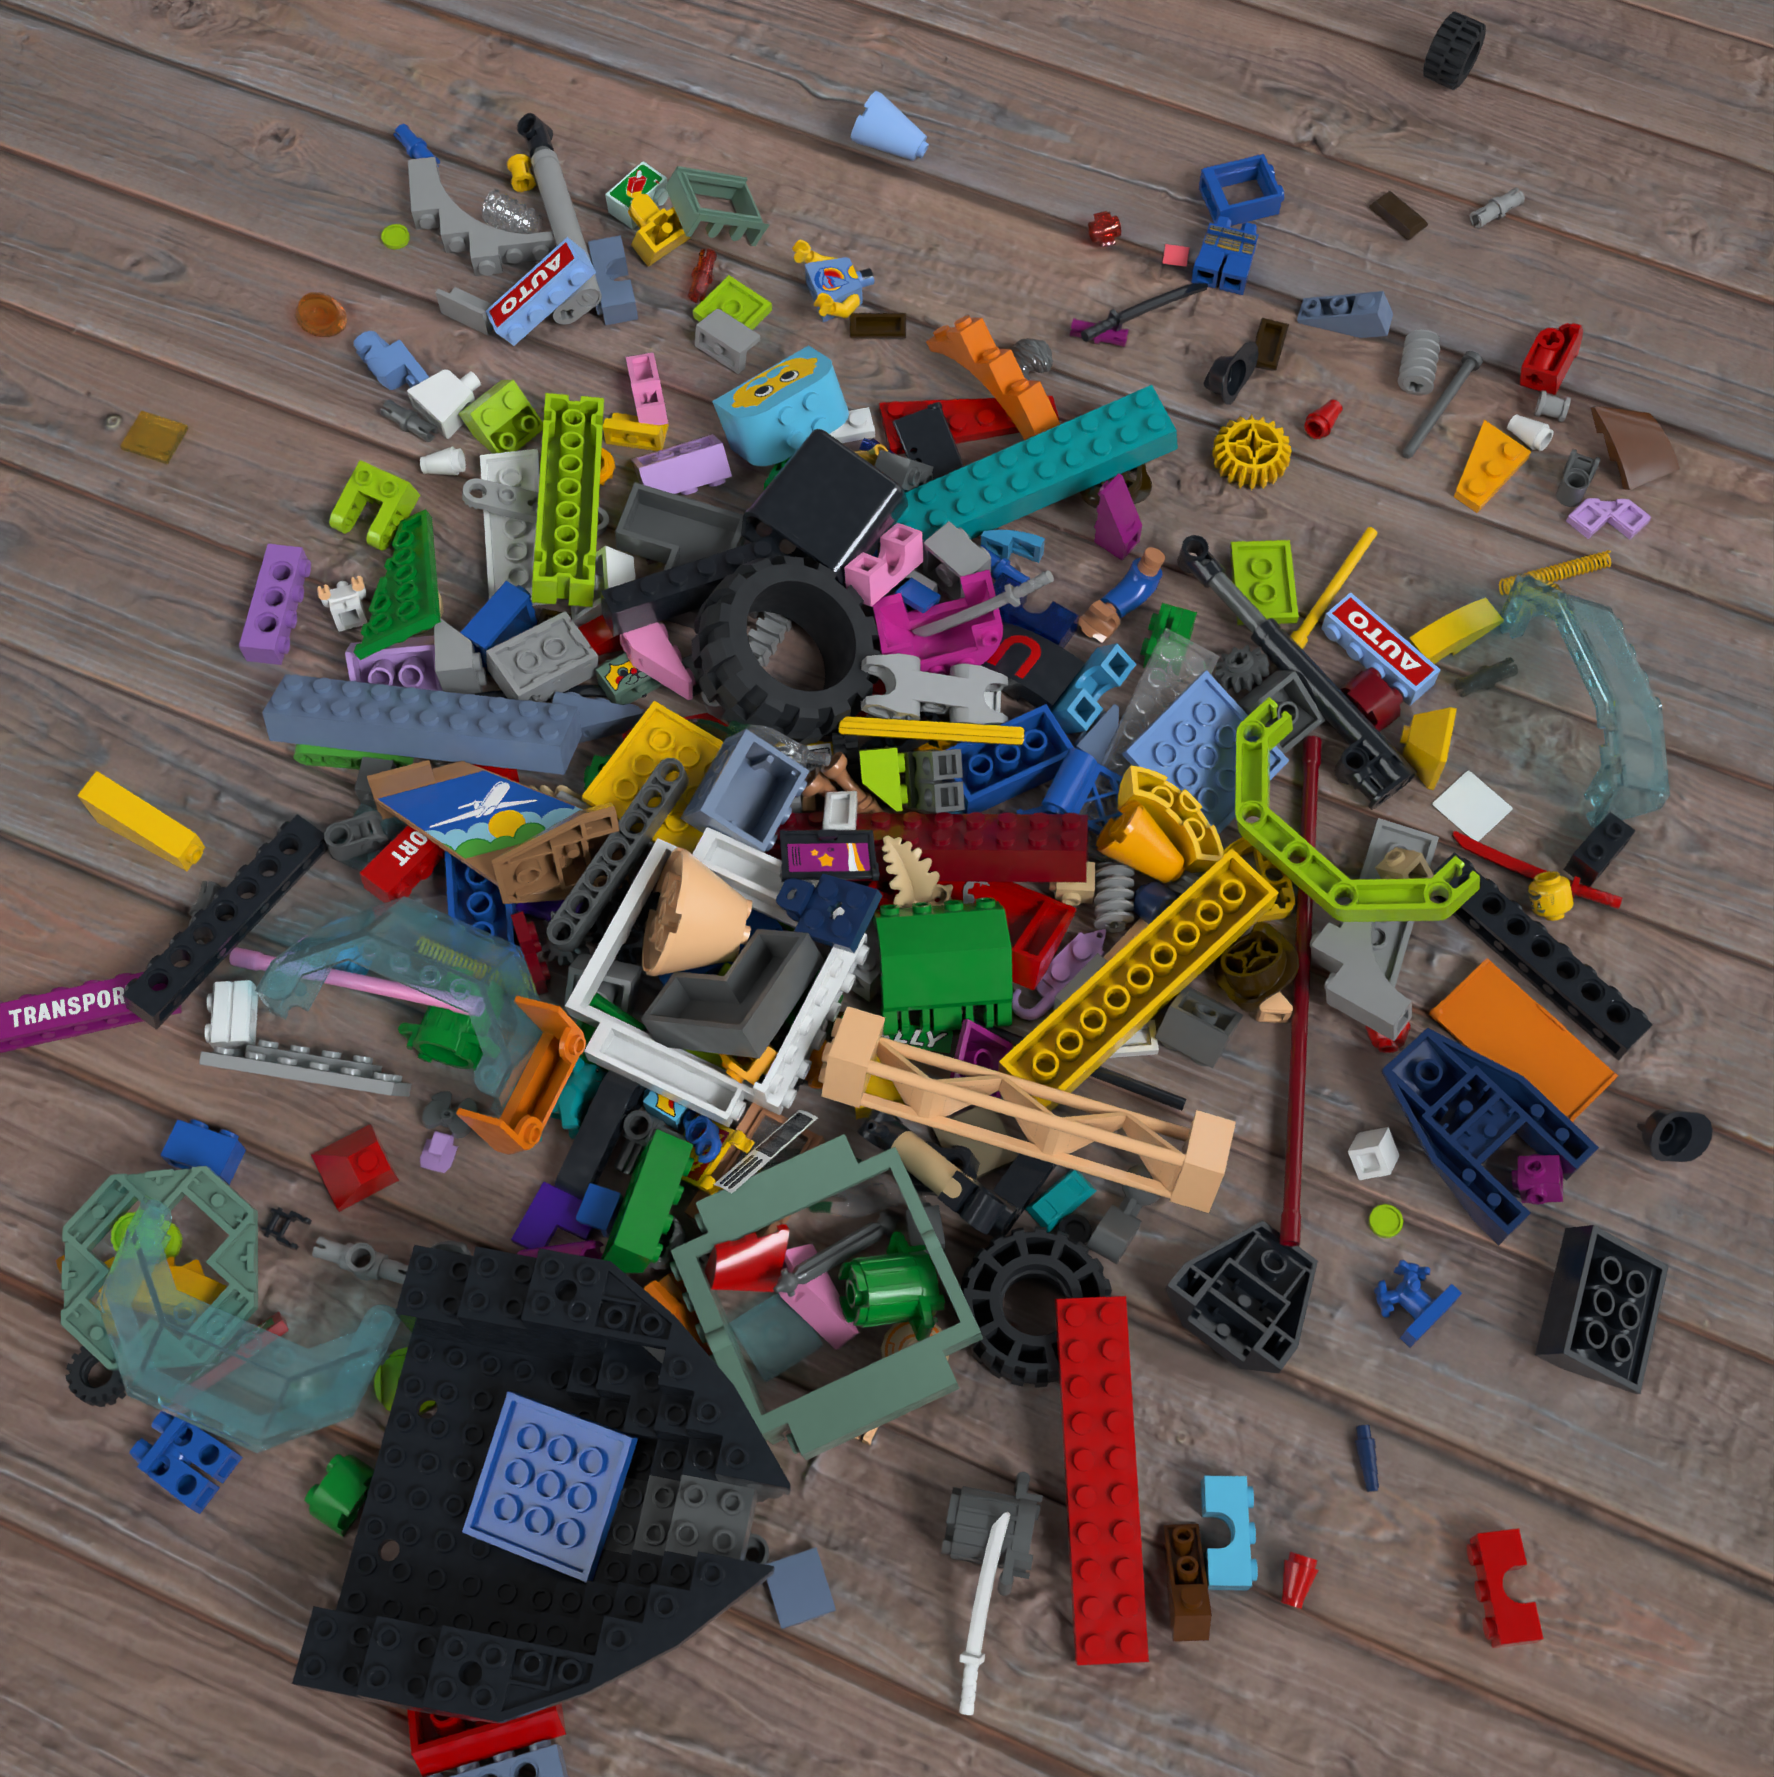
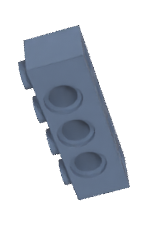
(545, 1758)

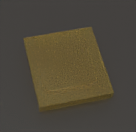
(154, 437)

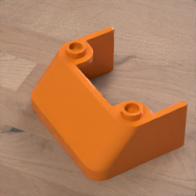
(539, 1084)

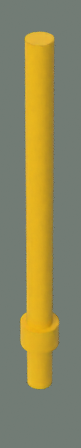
(1300, 636)

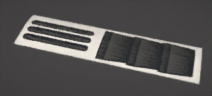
(766, 1151)

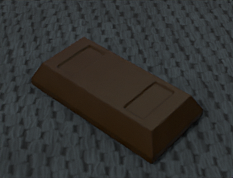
(1398, 215)
(878, 326)
(1270, 343)

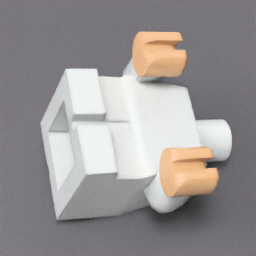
(345, 603)

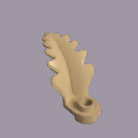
(911, 875)

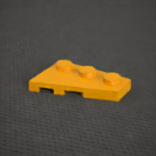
(1489, 466)

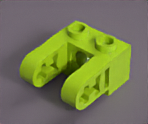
(378, 486)

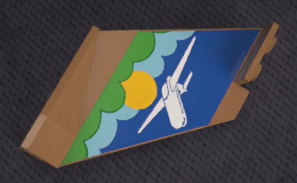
(500, 828)

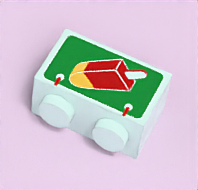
(639, 181)

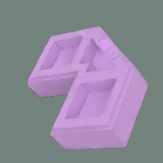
(1621, 514)

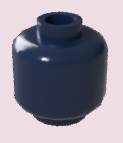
(1152, 900)

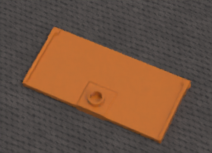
(1515, 1031)

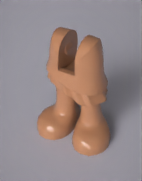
(818, 783)

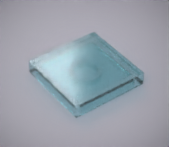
(775, 1336)

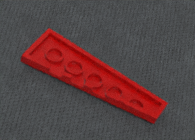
(966, 418)

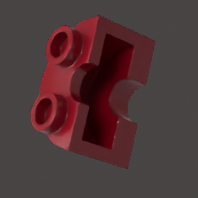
(1374, 697)

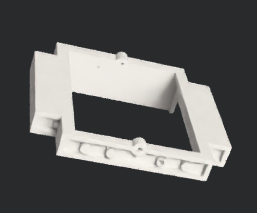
(679, 1073)

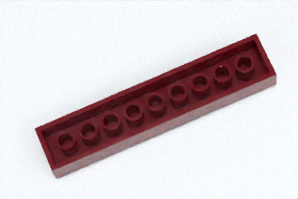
(975, 844)

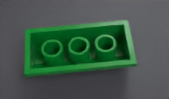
(648, 1202)

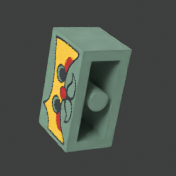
(623, 681)

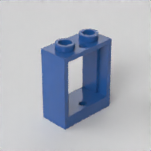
(1236, 172)
(500, 619)

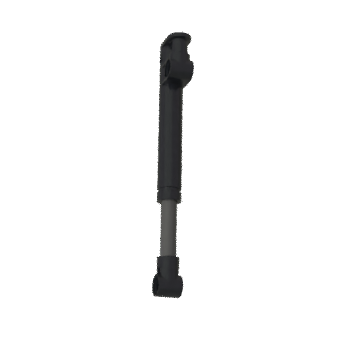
(1379, 765)

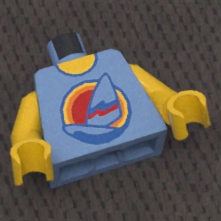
(832, 282)

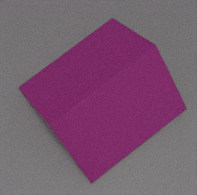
(980, 1048)

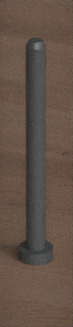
(1471, 362)

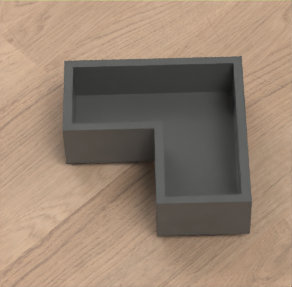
(675, 531)
(743, 1008)

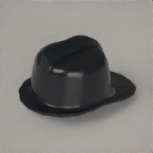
(1232, 372)
(1676, 1135)

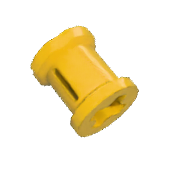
(520, 166)

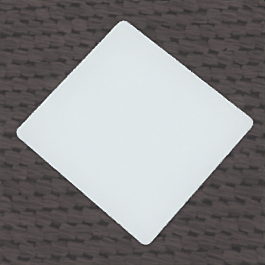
(1472, 806)

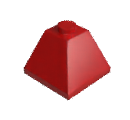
(354, 1167)

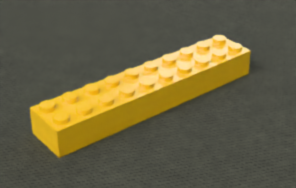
(1142, 977)

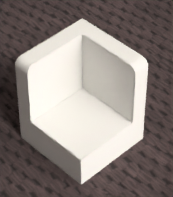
(1373, 1153)

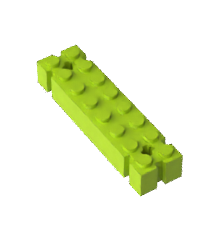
(568, 500)

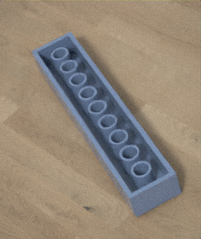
(423, 723)

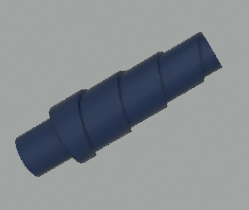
(1367, 1456)

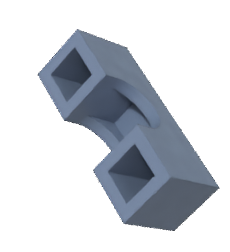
(617, 296)

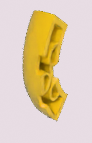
(1176, 815)

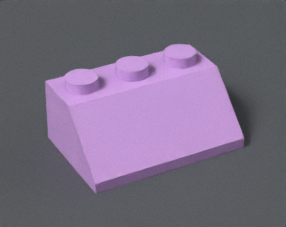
(684, 466)
(398, 665)

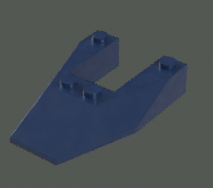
(1467, 1110)

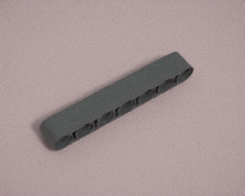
(618, 870)

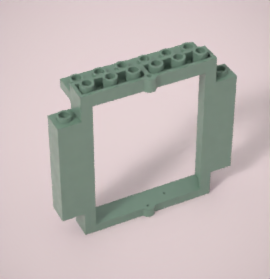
(867, 1395)

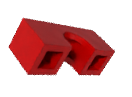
(1505, 1621)

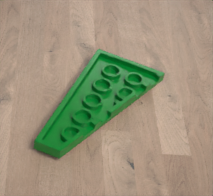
(408, 594)

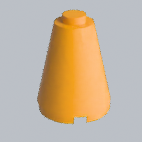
(1140, 844)

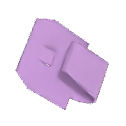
(438, 1152)

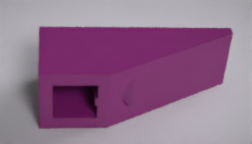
(1117, 520)

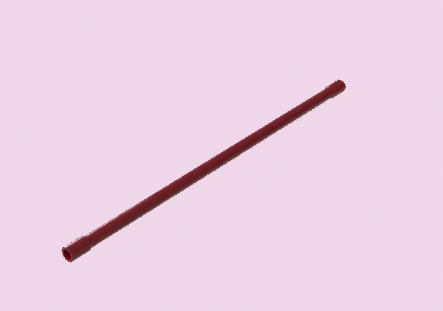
(1291, 1218)

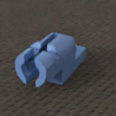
(389, 363)

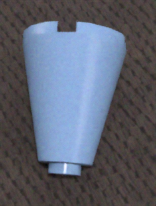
(888, 129)

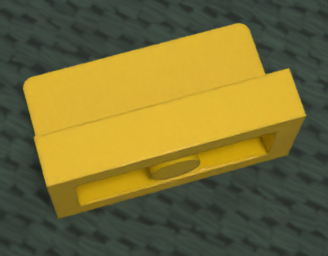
(628, 432)

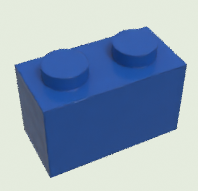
(196, 1146)

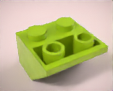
(502, 418)
(881, 775)

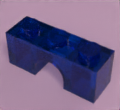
(1054, 623)

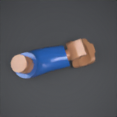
(1133, 590)

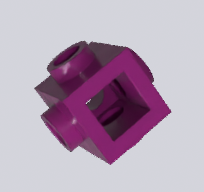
(1539, 1179)

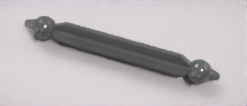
(836, 1253)

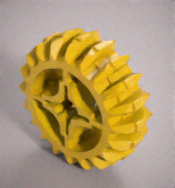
(1251, 452)

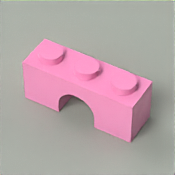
(899, 555)

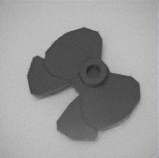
(439, 1113)

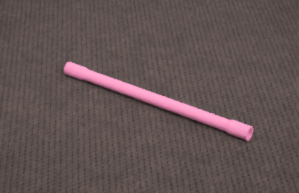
(258, 961)

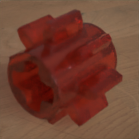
(1104, 229)

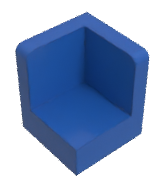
(918, 596)
(599, 1208)

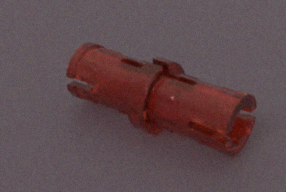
(702, 275)

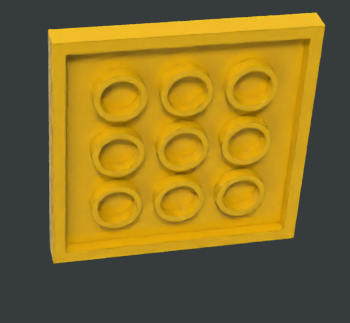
(654, 738)

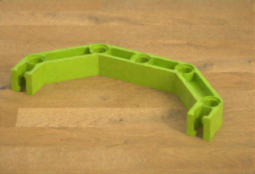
(1322, 881)

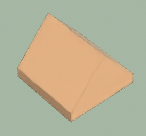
(1275, 1009)

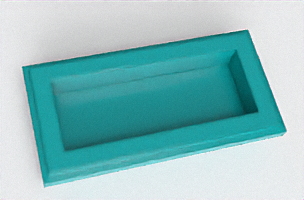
(1060, 1199)

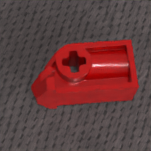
(1551, 357)

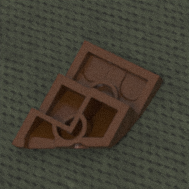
(1635, 444)

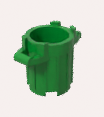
(444, 1038)
(892, 1288)

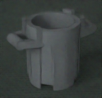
(971, 1520)

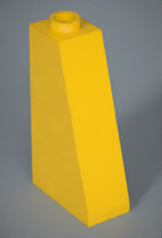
(140, 822)

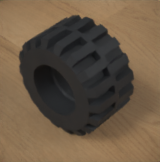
(1454, 50)

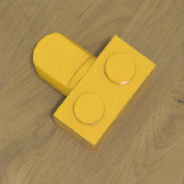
(658, 232)

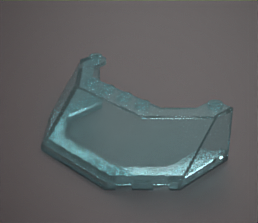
(1634, 752)
(433, 957)
(220, 1367)

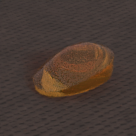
(320, 315)

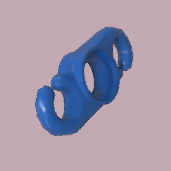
(709, 1138)

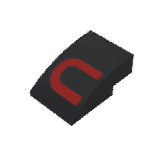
(1033, 665)

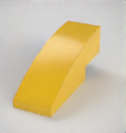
(1456, 630)

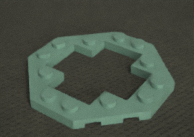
(85, 1273)

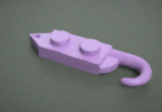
(1061, 972)

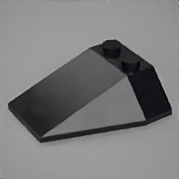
(1246, 1298)

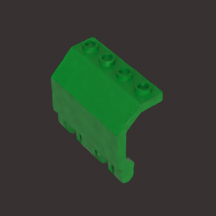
(944, 963)

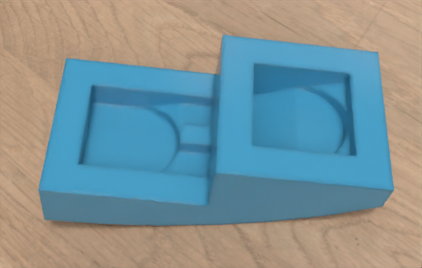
(1006, 542)

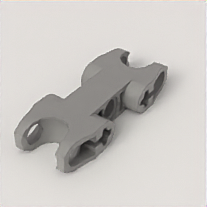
(916, 691)

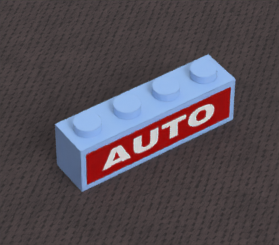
(540, 291)
(1381, 647)

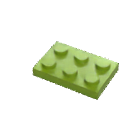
(1266, 578)

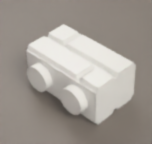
(232, 1014)

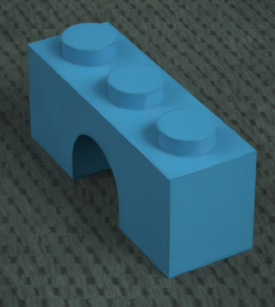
(1102, 671)

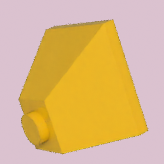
(1428, 743)

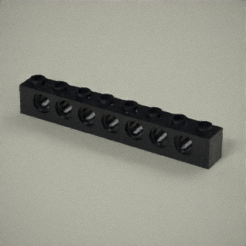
(1542, 971)
(157, 1006)

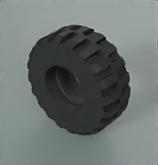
(1014, 1259)

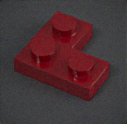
(530, 946)

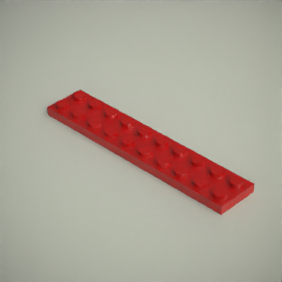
(1101, 1481)

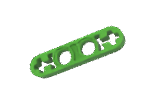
(341, 758)

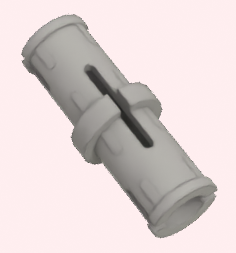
(1497, 208)

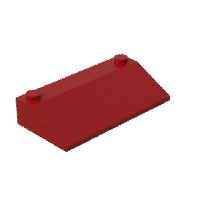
(1033, 922)

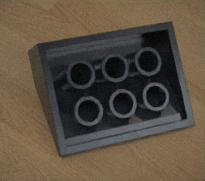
(1602, 1308)

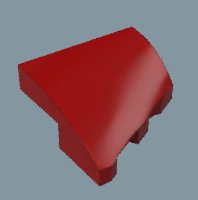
(748, 1262)

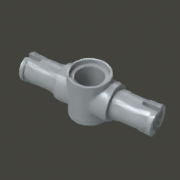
(349, 1255)

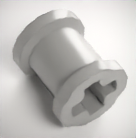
(1552, 406)

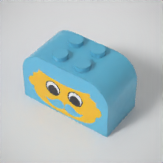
(781, 407)

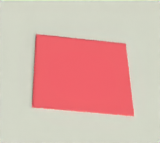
(1175, 255)

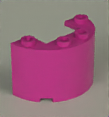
(963, 644)

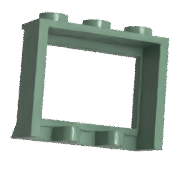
(688, 181)

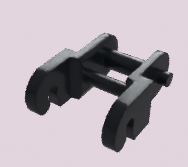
(291, 1217)

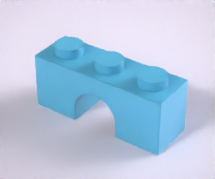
(1229, 1501)

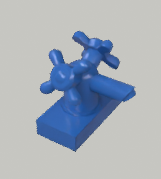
(1414, 1300)

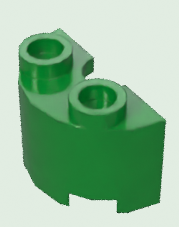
(340, 1493)

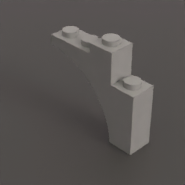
(1356, 979)

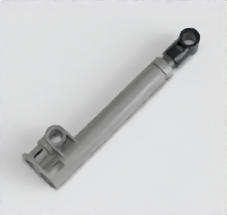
(559, 211)

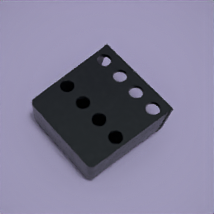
(827, 504)

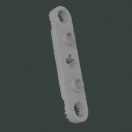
(511, 501)

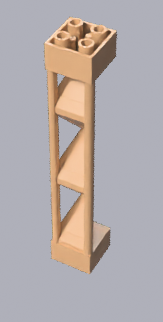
(1183, 1176)

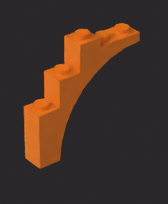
(998, 371)

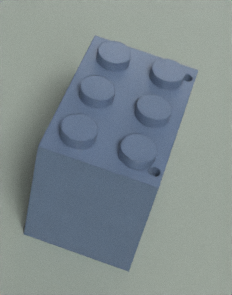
(747, 791)

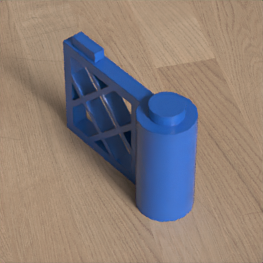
(1073, 784)

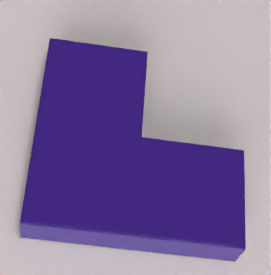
(546, 1214)

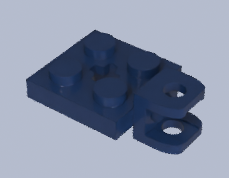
(815, 905)

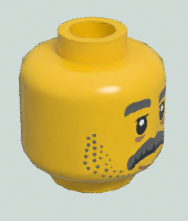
(1550, 895)

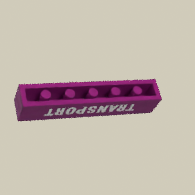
(67, 1012)

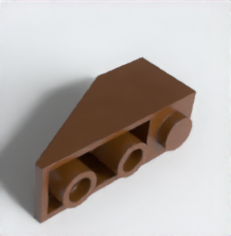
(1186, 1583)

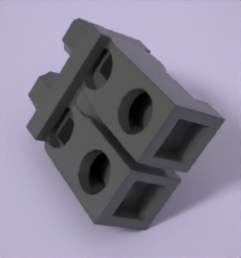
(924, 780)

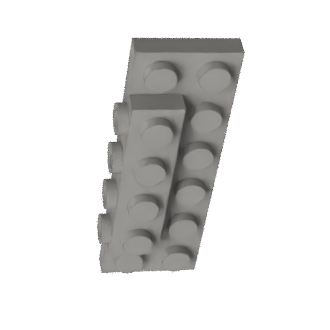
(302, 1066)

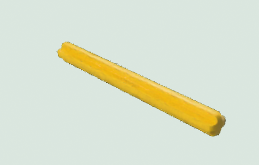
(931, 730)

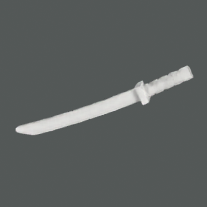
(972, 1656)

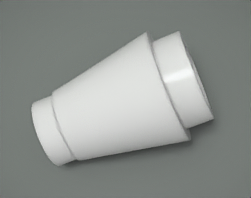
(1531, 432)
(444, 462)

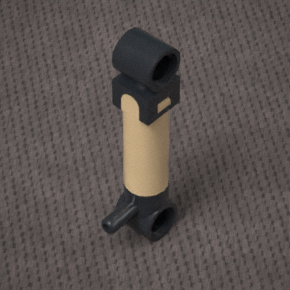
(952, 1186)

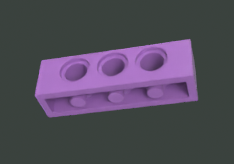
(270, 589)

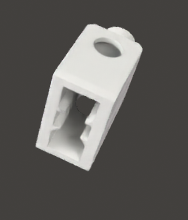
(442, 398)

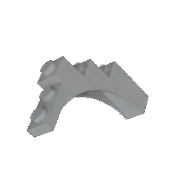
(461, 232)

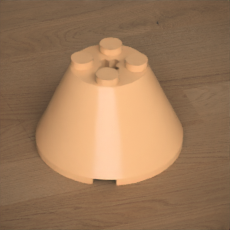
(695, 920)

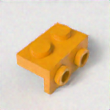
(748, 1068)

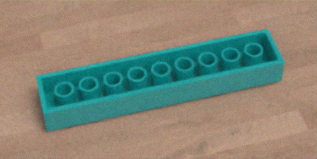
(1045, 467)

